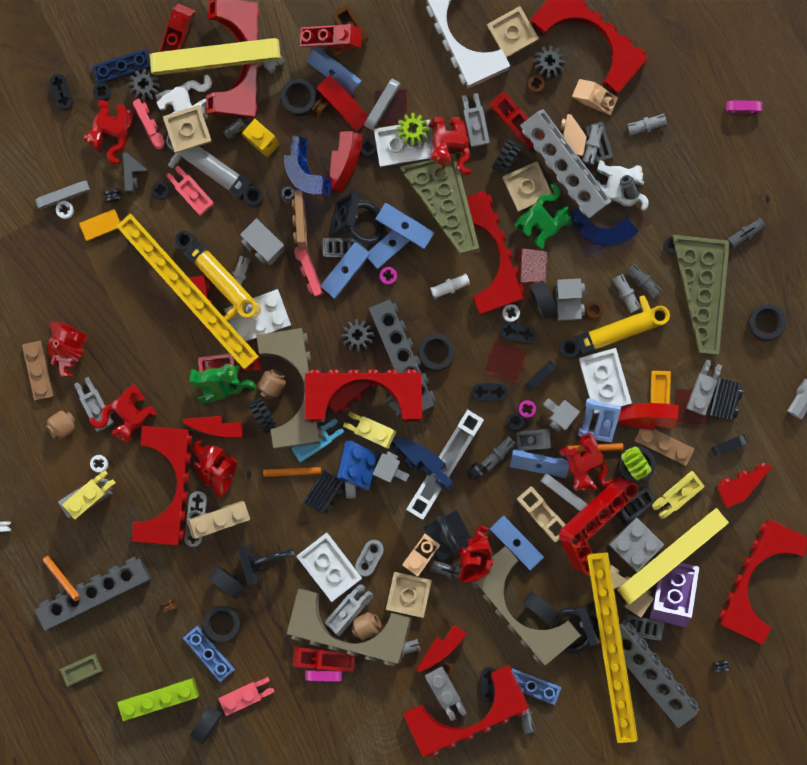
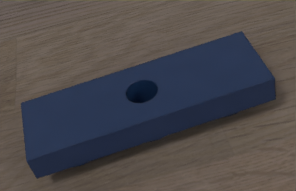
(110, 69)

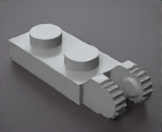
(475, 123)
(703, 389)
(92, 402)
(348, 610)
(445, 692)

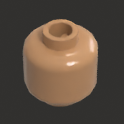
(271, 384)
(60, 424)
(366, 626)

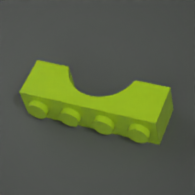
(158, 699)

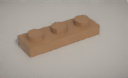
(299, 220)
(38, 370)
(665, 445)

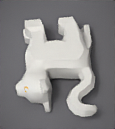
(180, 97)
(613, 186)

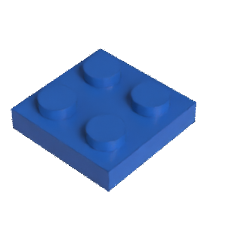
(357, 465)

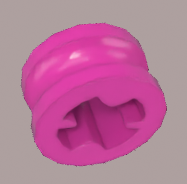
(383, 279)
(528, 403)

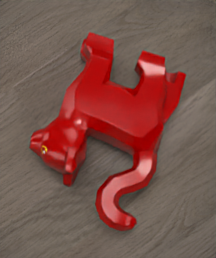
(110, 126)
(450, 140)
(127, 411)
(584, 462)

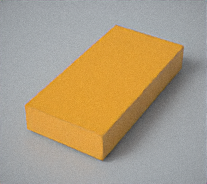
(100, 225)
(660, 387)

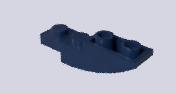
(419, 456)

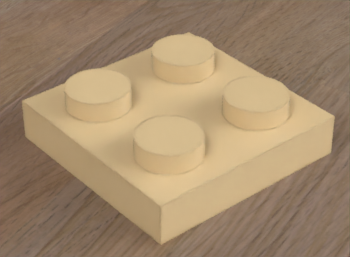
(512, 32)
(187, 129)
(526, 186)
(408, 594)

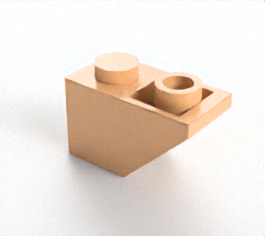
(594, 96)
(573, 135)
(421, 555)

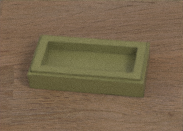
(81, 670)

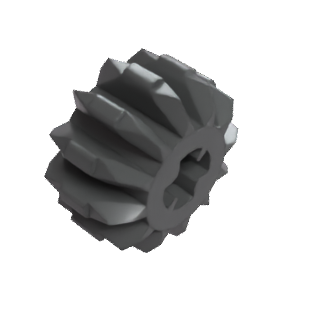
(556, 59)
(139, 80)
(352, 331)

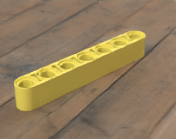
(215, 56)
(672, 556)

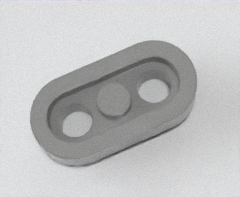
(368, 557)

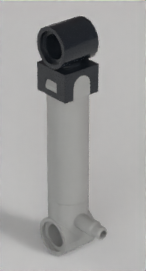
(219, 172)

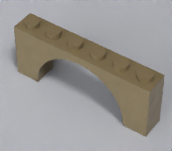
(290, 347)
(307, 624)
(544, 643)

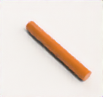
(602, 447)
(291, 472)
(61, 578)

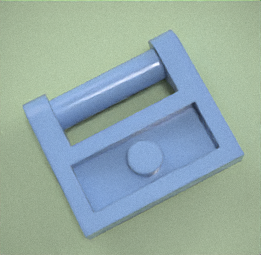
(605, 423)

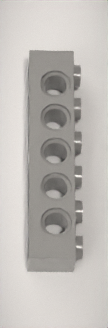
(575, 167)

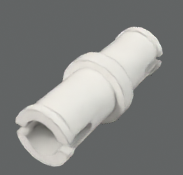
(450, 286)

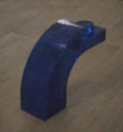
(299, 173)
(604, 236)

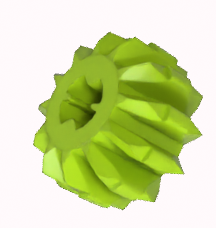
(406, 127)
(636, 463)

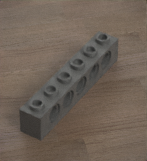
(390, 309)
(139, 575)
(651, 683)

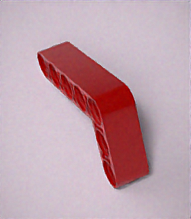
(592, 518)

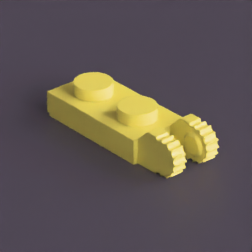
(371, 430)
(678, 494)
(87, 496)

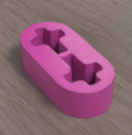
(744, 106)
(323, 675)

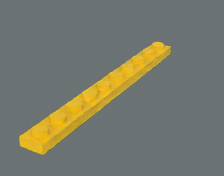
(187, 291)
(612, 647)

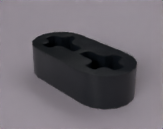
(65, 90)
(516, 337)
(540, 376)
(489, 387)
(729, 445)
(484, 685)

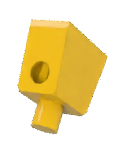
(260, 138)

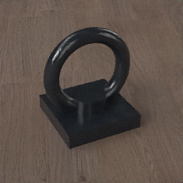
(346, 215)
(449, 533)
(253, 563)
(588, 625)

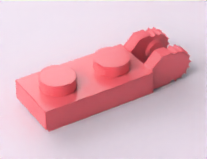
(149, 125)
(191, 192)
(309, 271)
(244, 696)

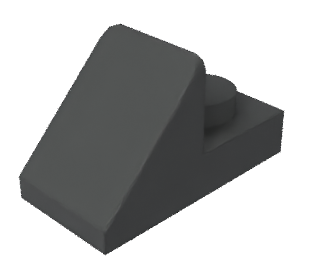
(131, 167)
(533, 439)

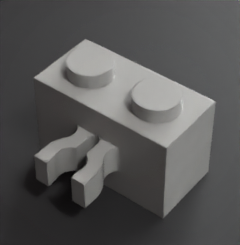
(562, 414)
(387, 468)

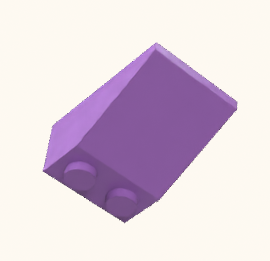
(675, 596)

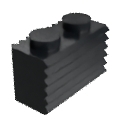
(725, 399)
(323, 492)

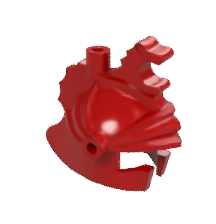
(65, 346)
(214, 467)
(476, 557)

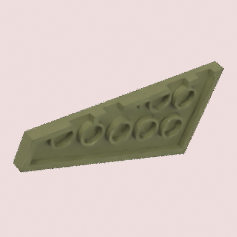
(445, 199)
(703, 276)

